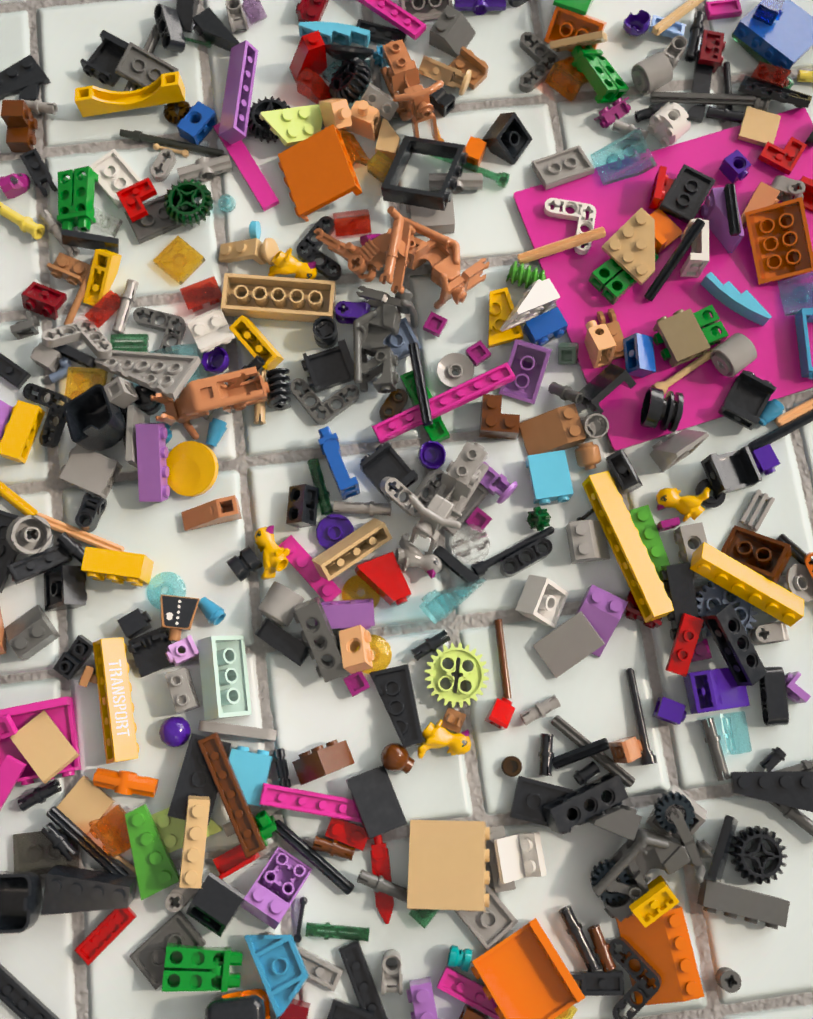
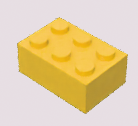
(117, 566)

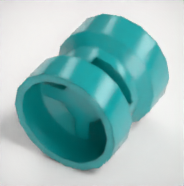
(459, 958)

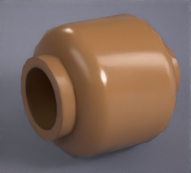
(588, 455)

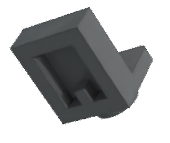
(26, 328)

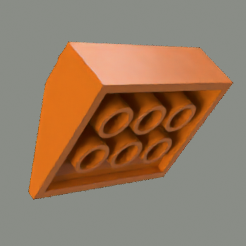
(780, 241)
(668, 951)

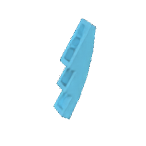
(336, 32)
(743, 303)

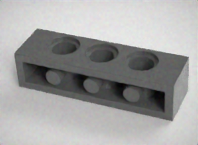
(313, 609)

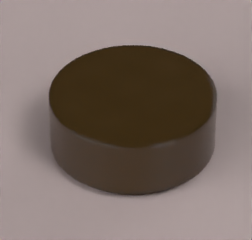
(511, 766)

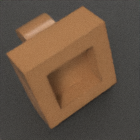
(87, 676)
(453, 720)

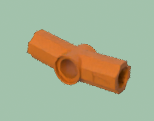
(125, 782)

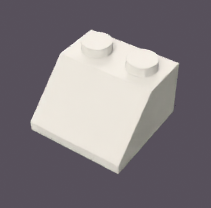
(542, 600)

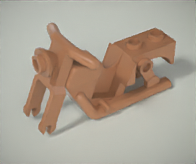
(404, 78)
(444, 258)
(210, 394)

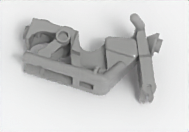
(452, 495)

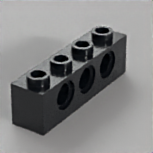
(734, 644)
(557, 810)

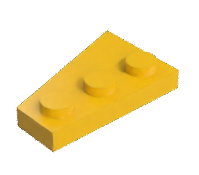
(499, 309)

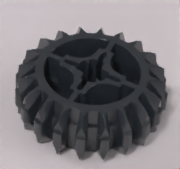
(350, 80)
(260, 128)
(759, 875)

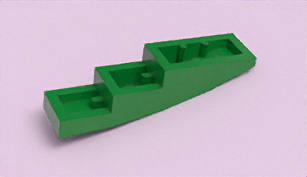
(435, 432)

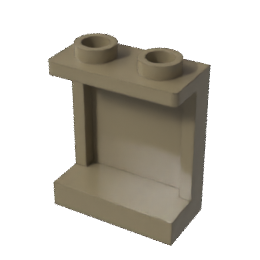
(682, 336)

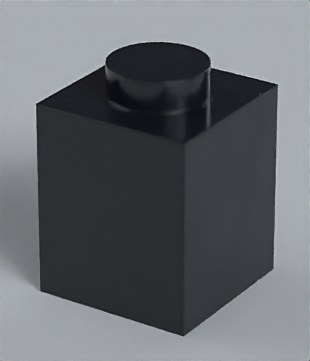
(135, 623)

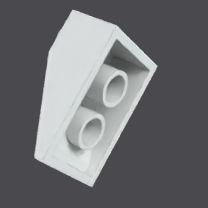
(534, 303)

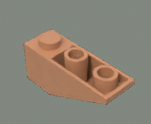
(212, 513)

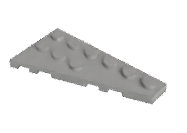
(155, 371)

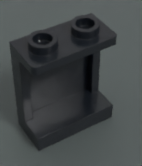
(105, 59)
(329, 367)
(603, 385)
(747, 399)
(387, 463)
(731, 471)

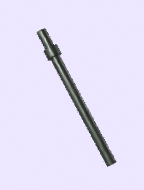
(138, 136)

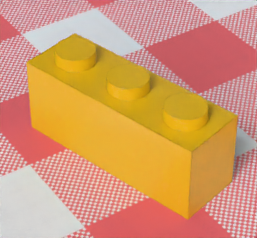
(256, 342)
(21, 431)

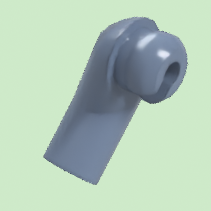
(63, 370)

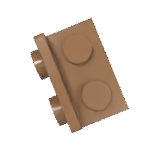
(468, 60)
(68, 268)

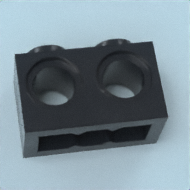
(302, 505)

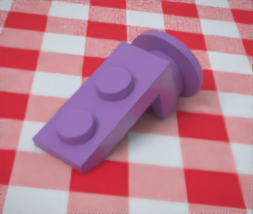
(497, 484)

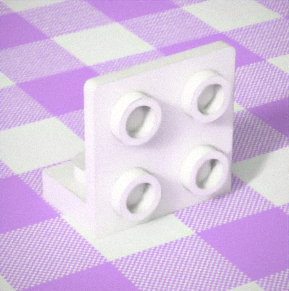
(210, 330)
(519, 856)

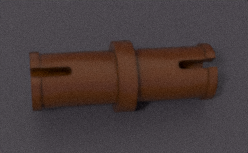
(333, 848)
(601, 948)

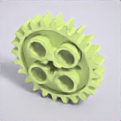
(474, 677)

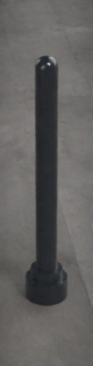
(481, 567)
(647, 755)

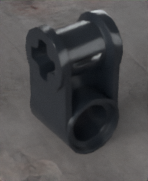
(90, 508)

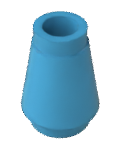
(771, 411)
(215, 431)
(211, 611)

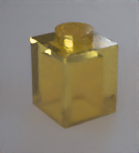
(379, 166)

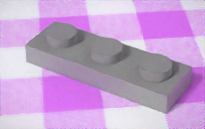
(495, 833)

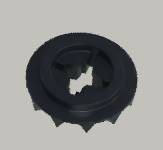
(710, 502)

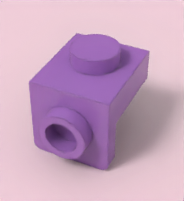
(794, 692)

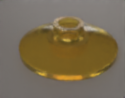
(354, 584)
(383, 653)

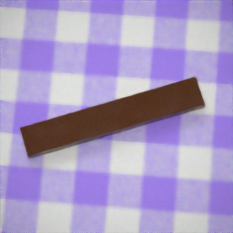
(231, 795)

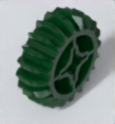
(187, 210)

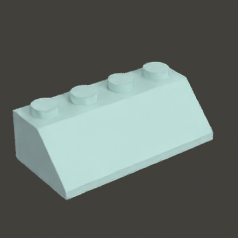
(224, 677)

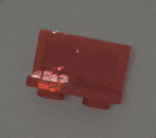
(201, 293)

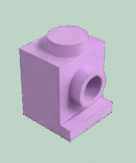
(177, 658)

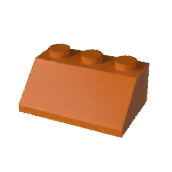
(570, 24)

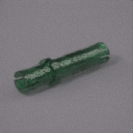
(318, 481)
(312, 930)

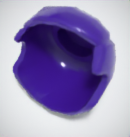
(637, 24)
(215, 360)
(431, 455)
(174, 731)

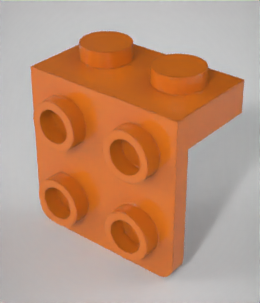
(665, 230)

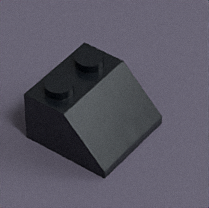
(507, 137)
(64, 588)

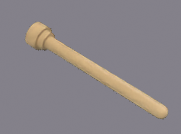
(682, 373)

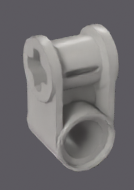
(236, 15)
(675, 50)
(788, 188)
(770, 633)
(184, 894)
(391, 976)

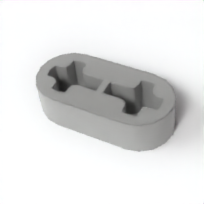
(160, 164)

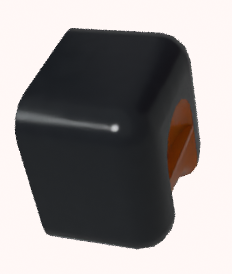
(239, 1005)

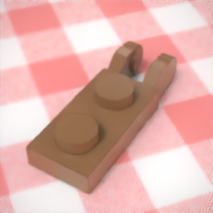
(615, 331)

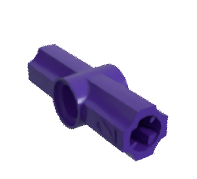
(480, 7)

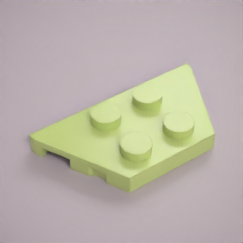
(295, 123)
(172, 829)

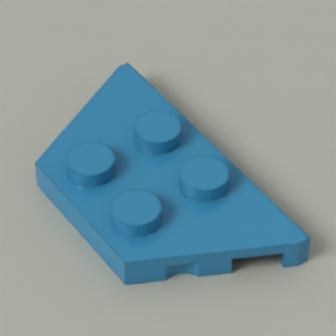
(279, 968)

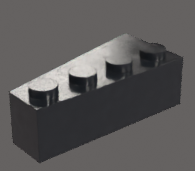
(85, 890)

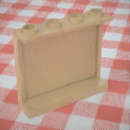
(448, 865)

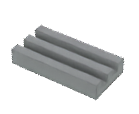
(764, 497)

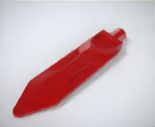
(381, 866)

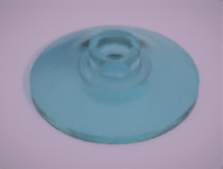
(175, 585)

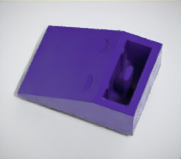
(714, 691)

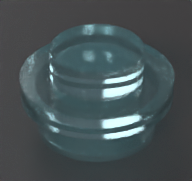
(226, 203)

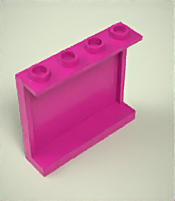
(62, 714)

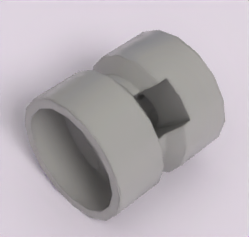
(595, 425)

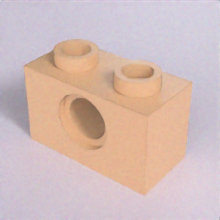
(349, 641)

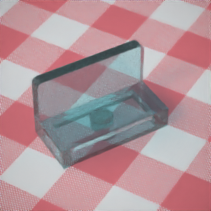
(736, 733)

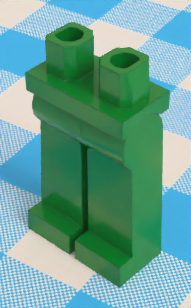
(599, 73)
(76, 198)
(612, 280)
(708, 325)
(200, 968)

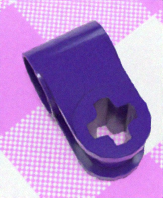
(352, 311)

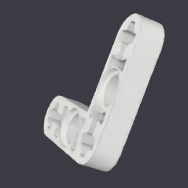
(579, 215)

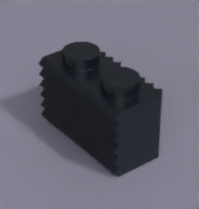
(624, 471)

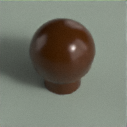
(396, 758)

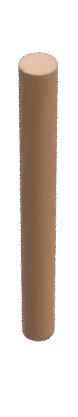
(79, 297)

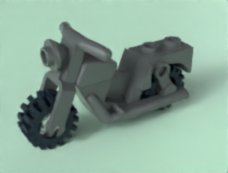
(648, 852)

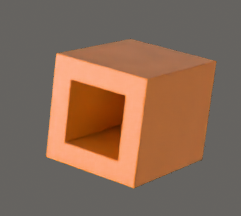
(476, 150)

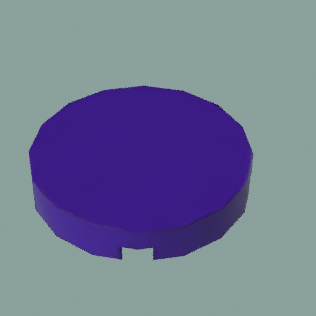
(333, 529)

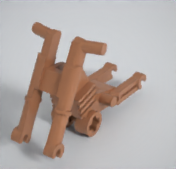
(377, 252)

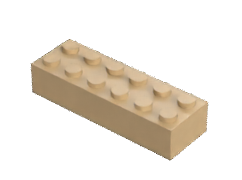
(277, 297)

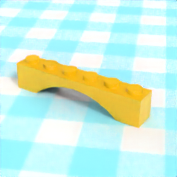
(98, 101)

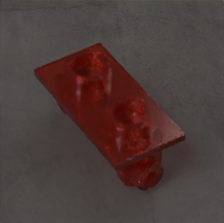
(772, 74)
(104, 309)

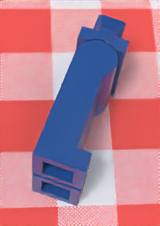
(330, 448)

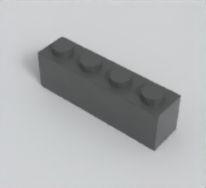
(743, 902)

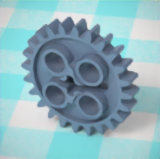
(718, 596)

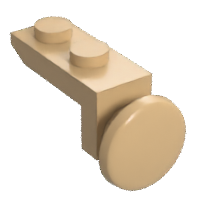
(449, 75)
(249, 249)

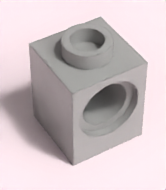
(46, 357)
(121, 392)

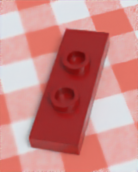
(684, 644)
(104, 934)

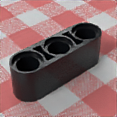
(169, 28)
(532, 550)
(282, 641)
(774, 697)

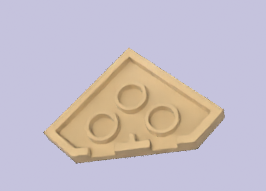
(634, 246)

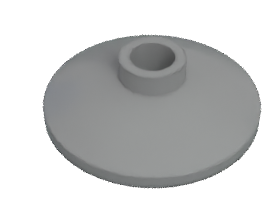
(455, 362)
(800, 582)

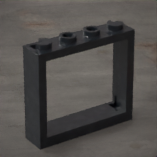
(421, 198)

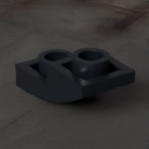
(75, 657)

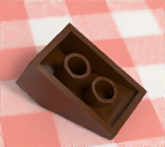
(758, 552)

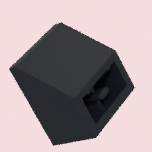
(215, 904)

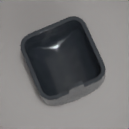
(94, 420)
(19, 900)

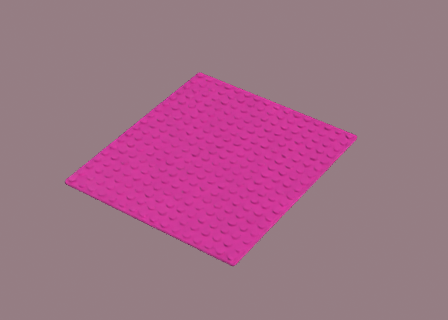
(614, 205)

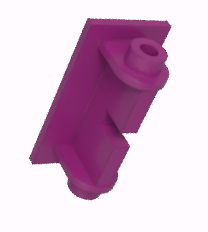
(607, 116)

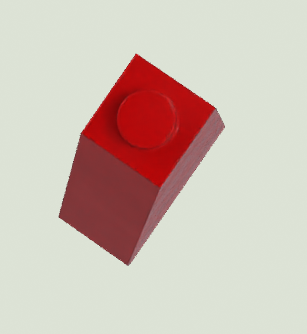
(309, 54)
(385, 578)

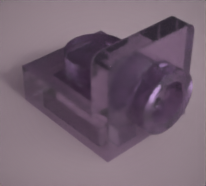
(254, 10)

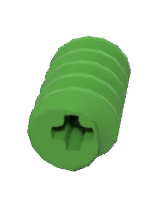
(524, 275)

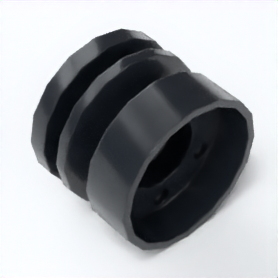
(666, 410)

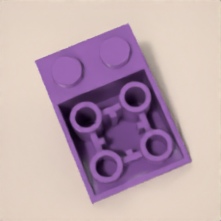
(276, 887)

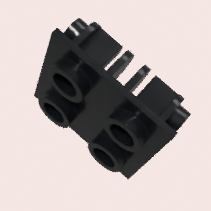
(150, 651)

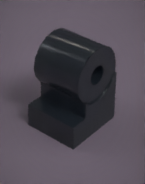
(441, 100)

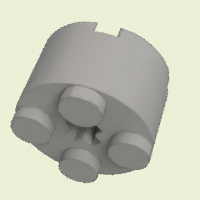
(40, 534)

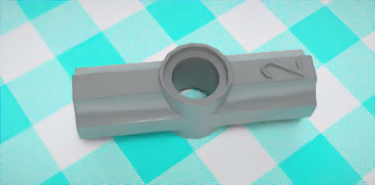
(205, 168)
(467, 181)

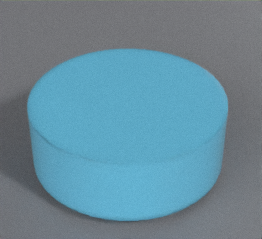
(255, 229)

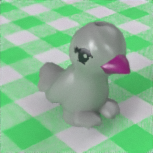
(411, 557)

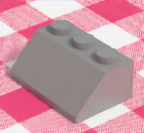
(425, 8)

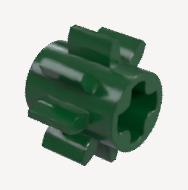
(538, 518)

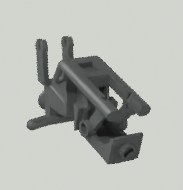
(370, 333)

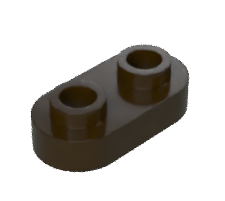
(393, 404)

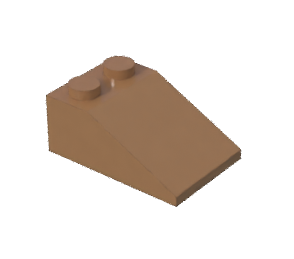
(553, 431)

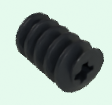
(277, 387)

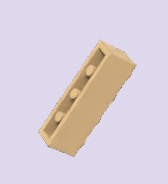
(351, 549)
(194, 842)

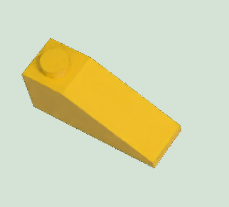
(101, 276)

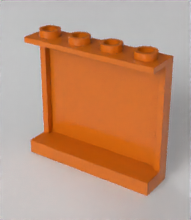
(318, 171)
(526, 976)

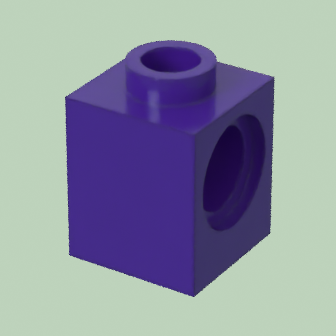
(736, 160)
(765, 459)
(669, 711)

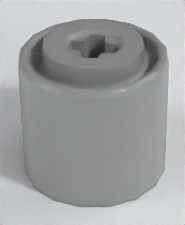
(652, 73)
(733, 355)
(280, 604)

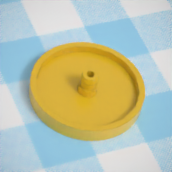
(191, 468)

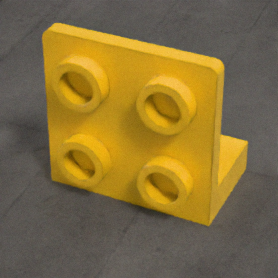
(654, 902)

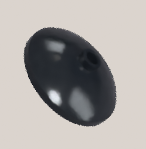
(345, 52)

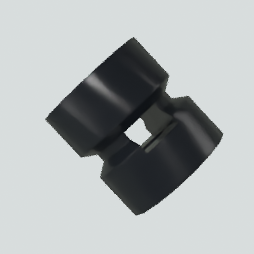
(325, 332)
(144, 402)
(244, 563)

